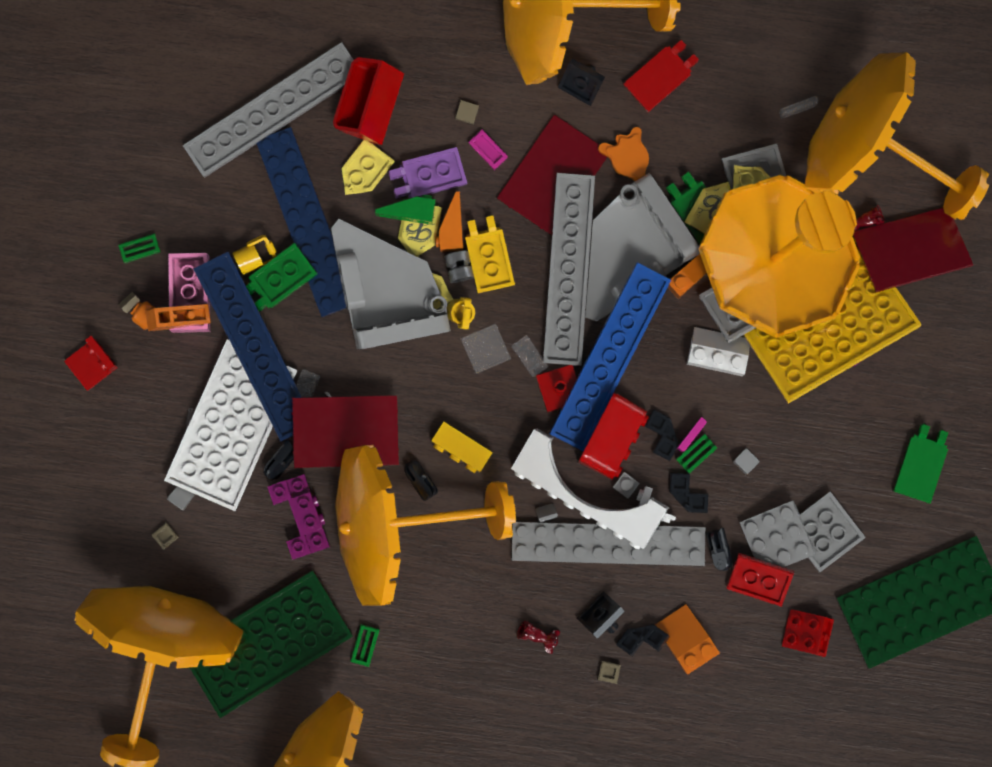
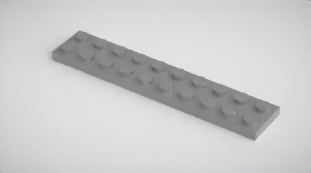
(270, 111)
(569, 269)
(597, 545)

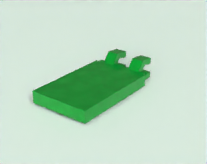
(685, 200)
(280, 277)
(922, 465)

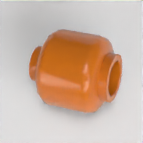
(139, 314)

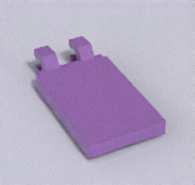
(429, 174)

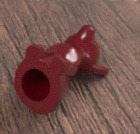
(869, 218)
(527, 631)

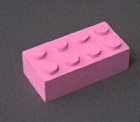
(185, 286)

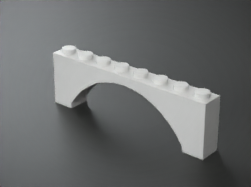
(538, 466)

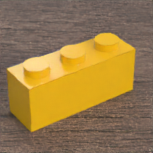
(461, 448)

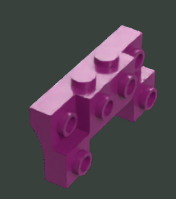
(307, 518)

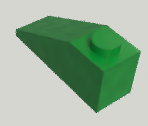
(413, 210)

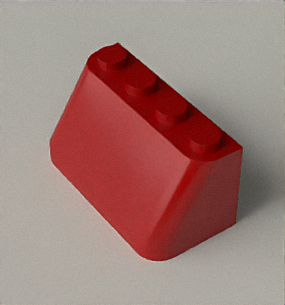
(368, 99)
(613, 436)

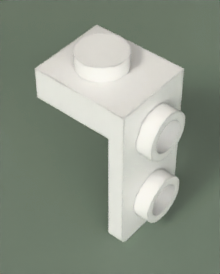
(644, 496)

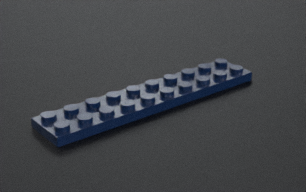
(304, 217)
(250, 341)

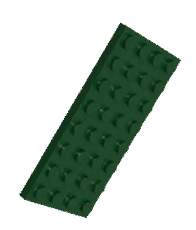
(919, 602)
(275, 643)

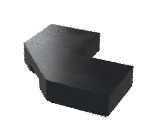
(663, 426)
(689, 501)
(635, 637)

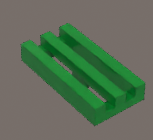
(142, 255)
(708, 443)
(360, 661)

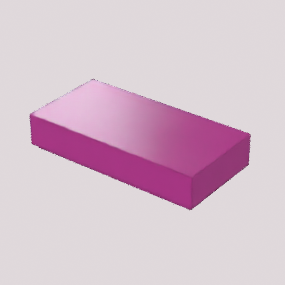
(488, 150)
(692, 434)

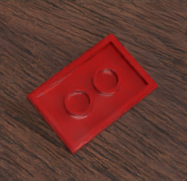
(760, 579)

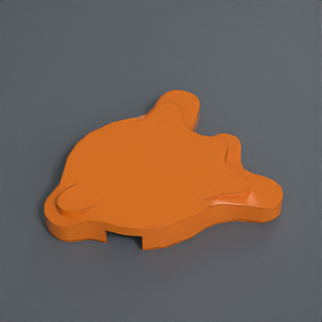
(628, 155)

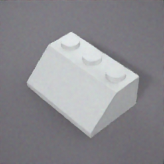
(713, 352)

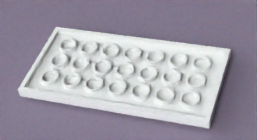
(222, 436)

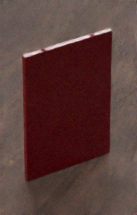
(534, 182)
(912, 249)
(332, 424)

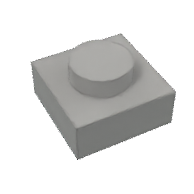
(626, 485)

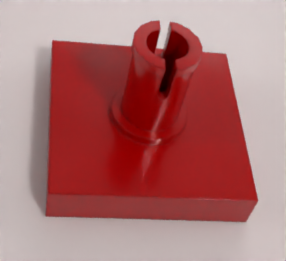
(556, 386)

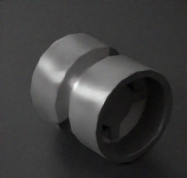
(460, 273)

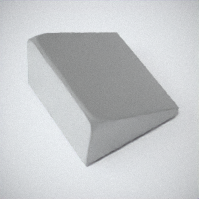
(746, 461)
(180, 497)
(546, 512)

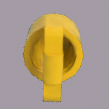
(248, 257)
(461, 312)

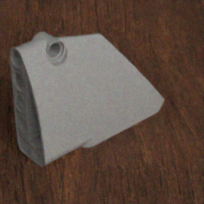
(631, 232)
(386, 289)

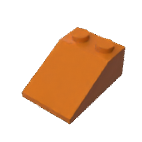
(687, 639)

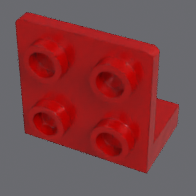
(90, 364)
(807, 633)

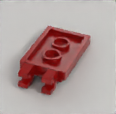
(660, 76)

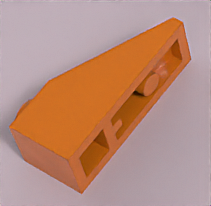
(451, 229)
(687, 277)
(177, 317)

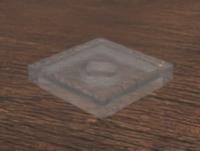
(485, 349)

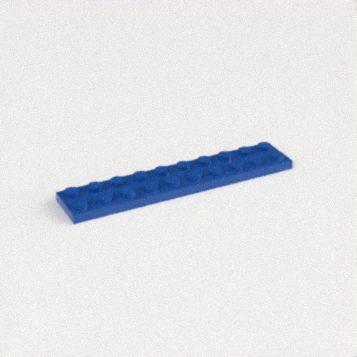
(610, 356)

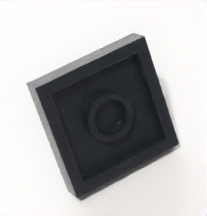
(581, 81)
(601, 615)

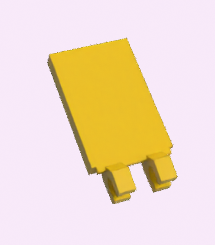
(489, 257)

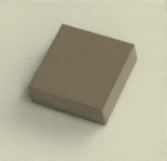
(467, 112)
(129, 302)
(165, 536)
(609, 672)

